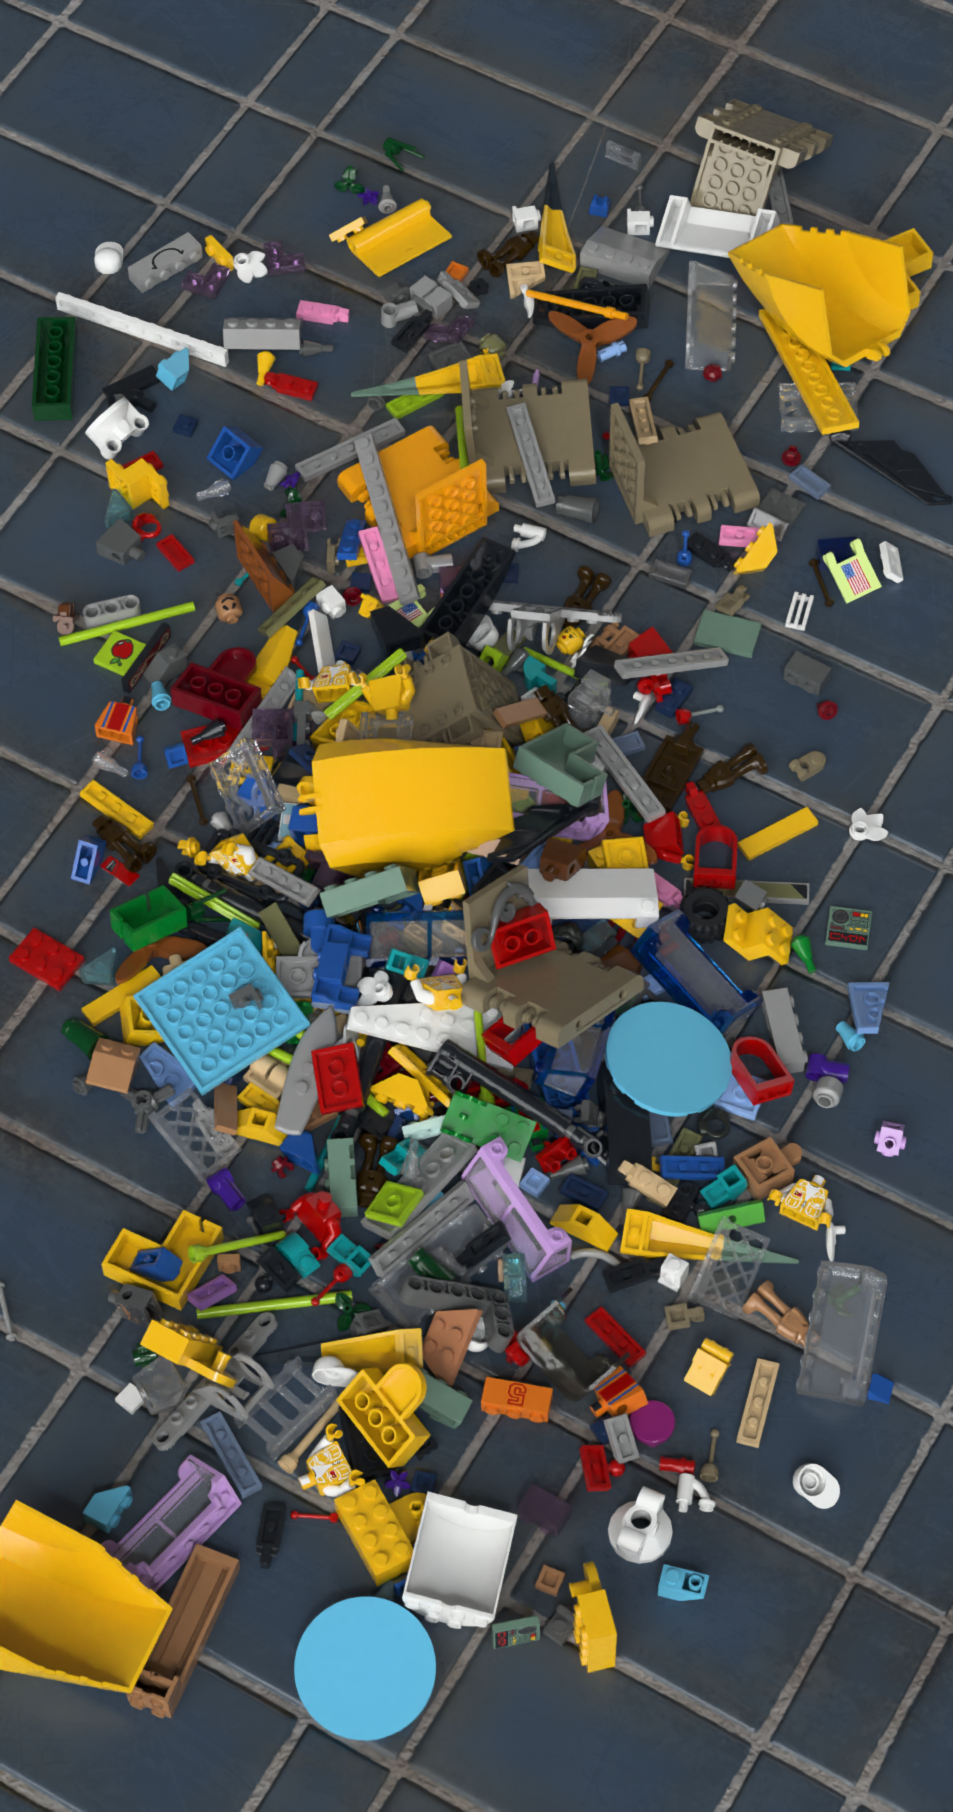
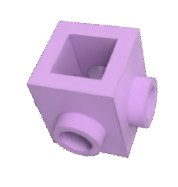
(890, 1138)

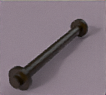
(668, 364)
(829, 602)
(190, 779)

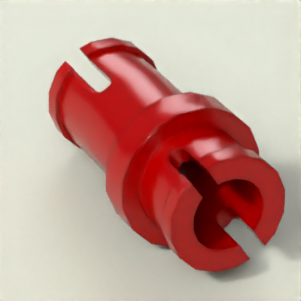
(677, 1465)

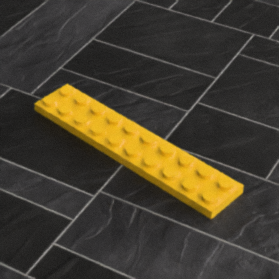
(813, 380)

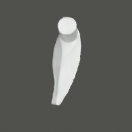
(528, 301)
(643, 704)
(831, 1239)

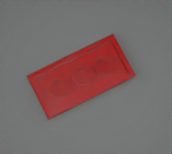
(208, 749)

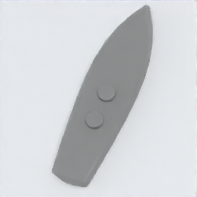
(300, 1088)

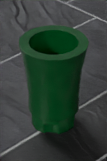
(82, 1035)
(427, 1266)

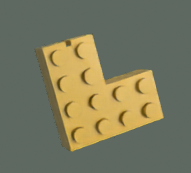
(917, 259)
(184, 1233)

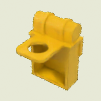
(709, 1366)

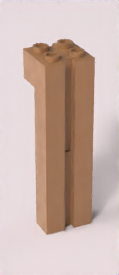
(194, 1613)

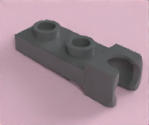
(302, 718)

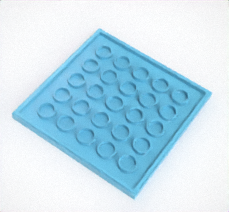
(199, 1022)

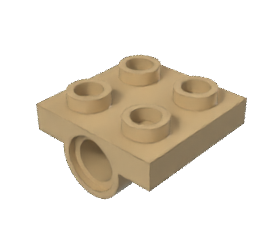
(268, 1075)

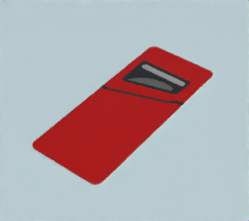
(118, 870)

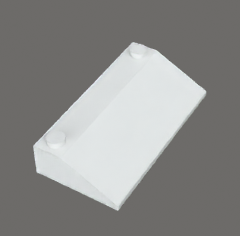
(708, 229)
(599, 895)

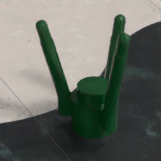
(394, 147)
(196, 910)

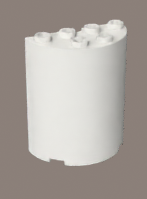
(458, 1562)

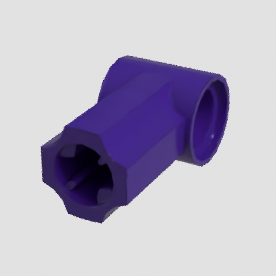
(820, 1066)
(224, 1185)

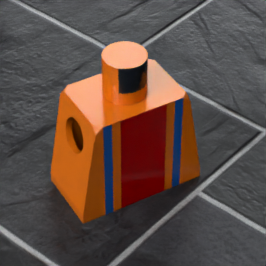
(118, 722)
(618, 1395)

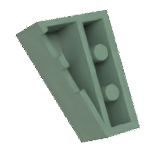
(342, 1175)
(443, 1402)

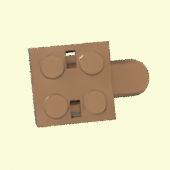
(768, 1166)

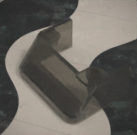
(559, 1355)

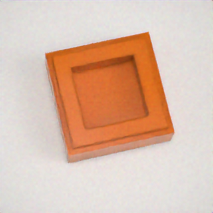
(457, 271)

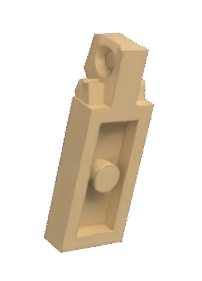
(648, 1183)

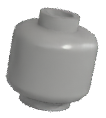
(828, 1092)

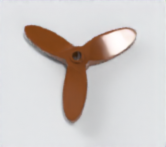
(590, 339)
(614, 828)
(162, 948)

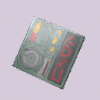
(848, 928)
(515, 1631)

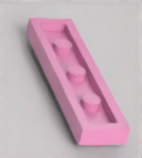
(378, 564)

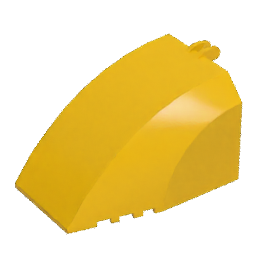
(829, 289)
(406, 802)
(71, 1606)

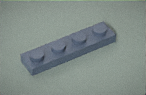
(231, 1455)

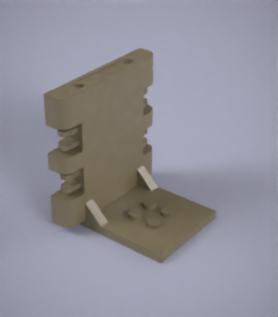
(746, 153)
(558, 421)
(679, 472)
(455, 696)
(552, 990)

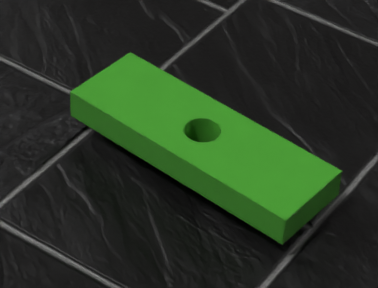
(743, 1215)

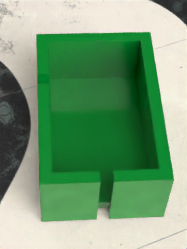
(145, 927)

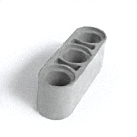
(111, 610)

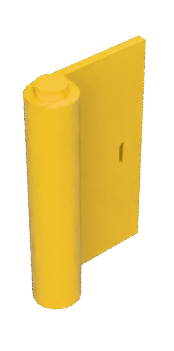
(398, 238)

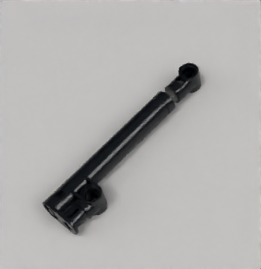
(239, 899)
(370, 1059)
(456, 1062)

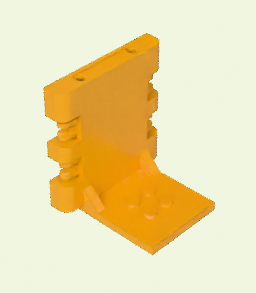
(430, 494)

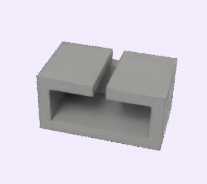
(431, 297)

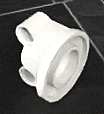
(115, 427)
(641, 1544)

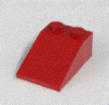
(523, 937)

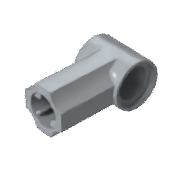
(393, 313)
(427, 565)

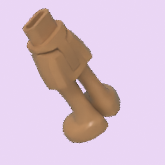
(792, 1325)

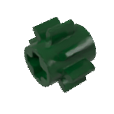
(143, 1356)

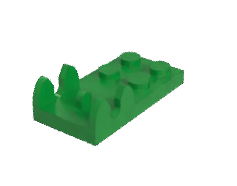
(482, 1122)

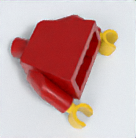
(666, 838)

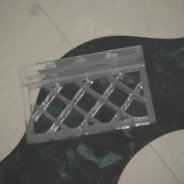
(179, 1145)
(709, 1266)

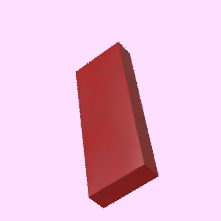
(615, 1336)

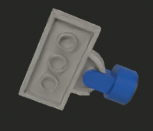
(297, 971)

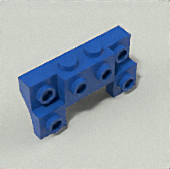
(334, 964)

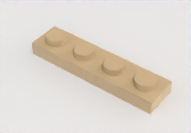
(643, 421)
(758, 1403)

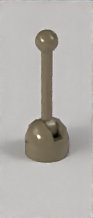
(642, 357)
(709, 1471)

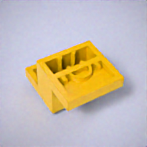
(138, 483)
(758, 934)

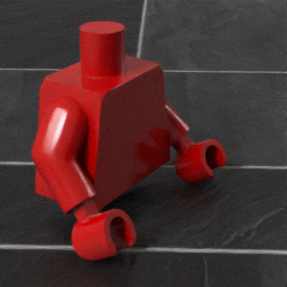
(319, 1216)

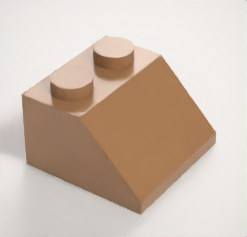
(113, 1065)

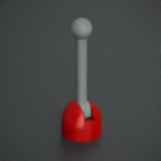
(683, 715)

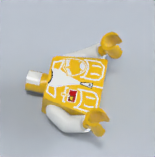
(330, 683)
(232, 854)
(439, 991)
(805, 1202)
(329, 1468)

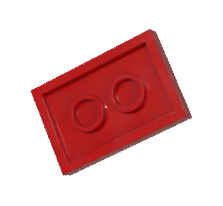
(46, 959)
(337, 1078)

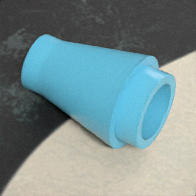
(160, 697)
(850, 1037)

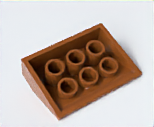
(261, 567)

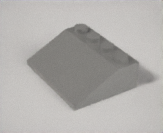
(623, 256)
(262, 333)

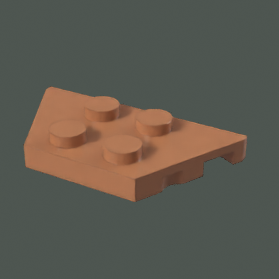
(448, 1342)

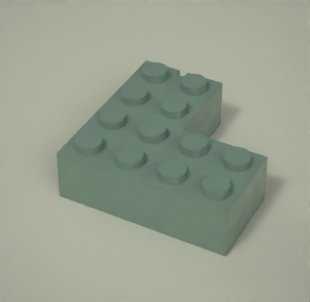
(563, 764)
(375, 889)

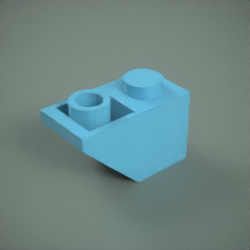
(175, 369)
(106, 1507)
(682, 1584)

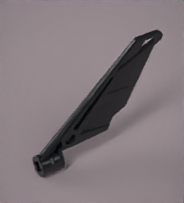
(893, 464)
(537, 827)

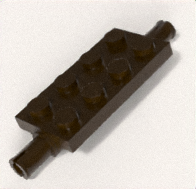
(673, 767)

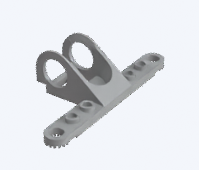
(528, 614)
(213, 1393)

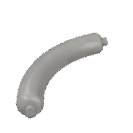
(596, 1253)

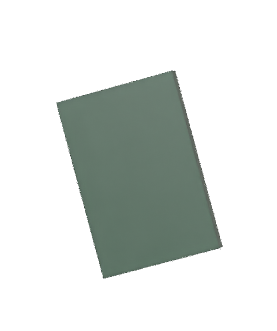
(728, 632)

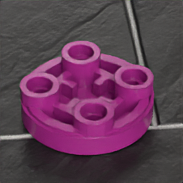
(652, 1423)

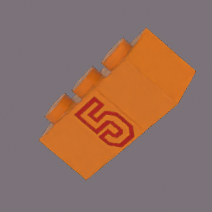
(516, 1400)

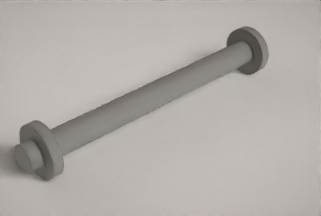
(11, 1336)

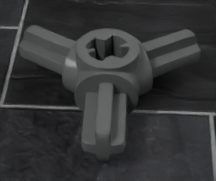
(145, 1103)

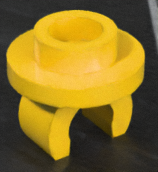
(190, 847)

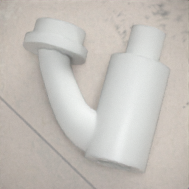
(530, 531)
(686, 1485)

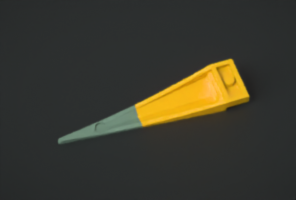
(483, 371)
(657, 1236)

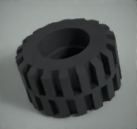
(705, 900)

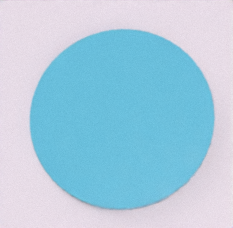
(668, 1058)
(365, 1668)

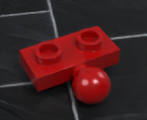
(597, 1469)

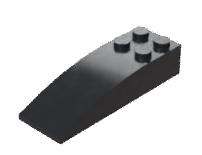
(625, 298)
(470, 593)
(624, 1128)

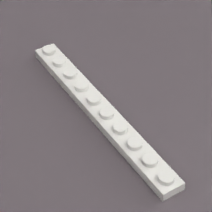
(141, 329)

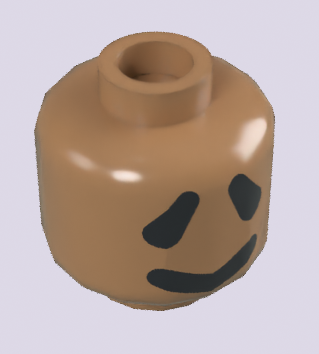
(228, 608)

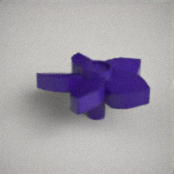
(369, 196)
(290, 480)
(397, 1482)

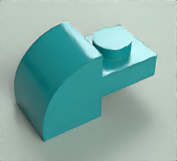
(535, 675)
(399, 960)
(394, 1160)
(727, 1186)
(296, 1252)
(349, 1254)

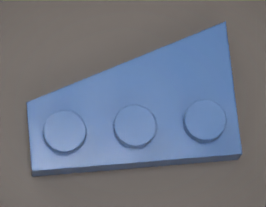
(867, 1005)
(165, 1070)

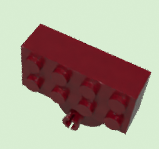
(221, 689)

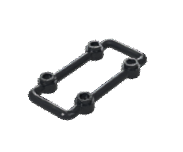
(264, 892)

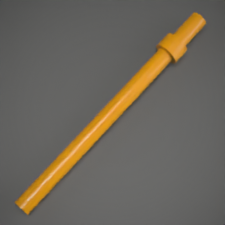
(608, 312)

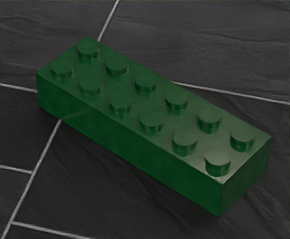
(54, 368)

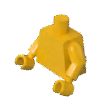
(389, 693)

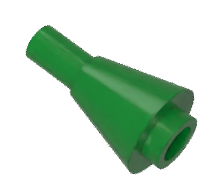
(802, 947)

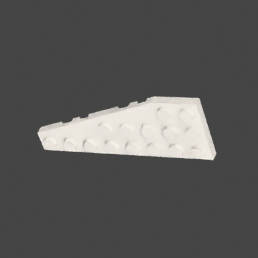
(426, 1028)

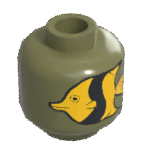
(492, 344)

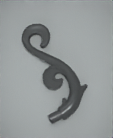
(499, 913)

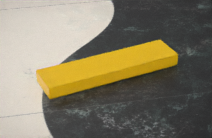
(116, 808)
(777, 833)
(111, 1001)
(418, 1069)

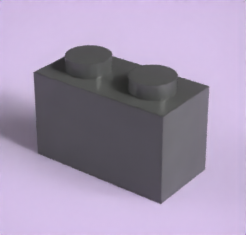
(807, 673)
(751, 896)

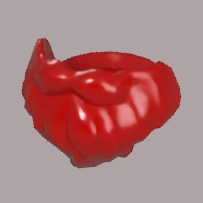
(143, 519)

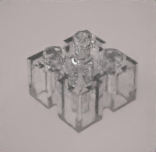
(590, 700)

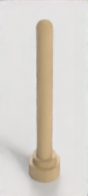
(289, 1461)

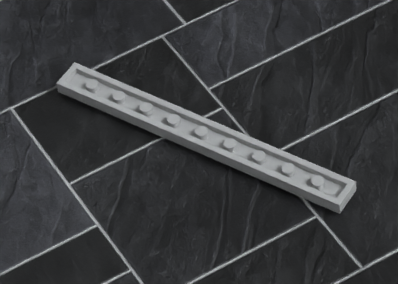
(387, 520)

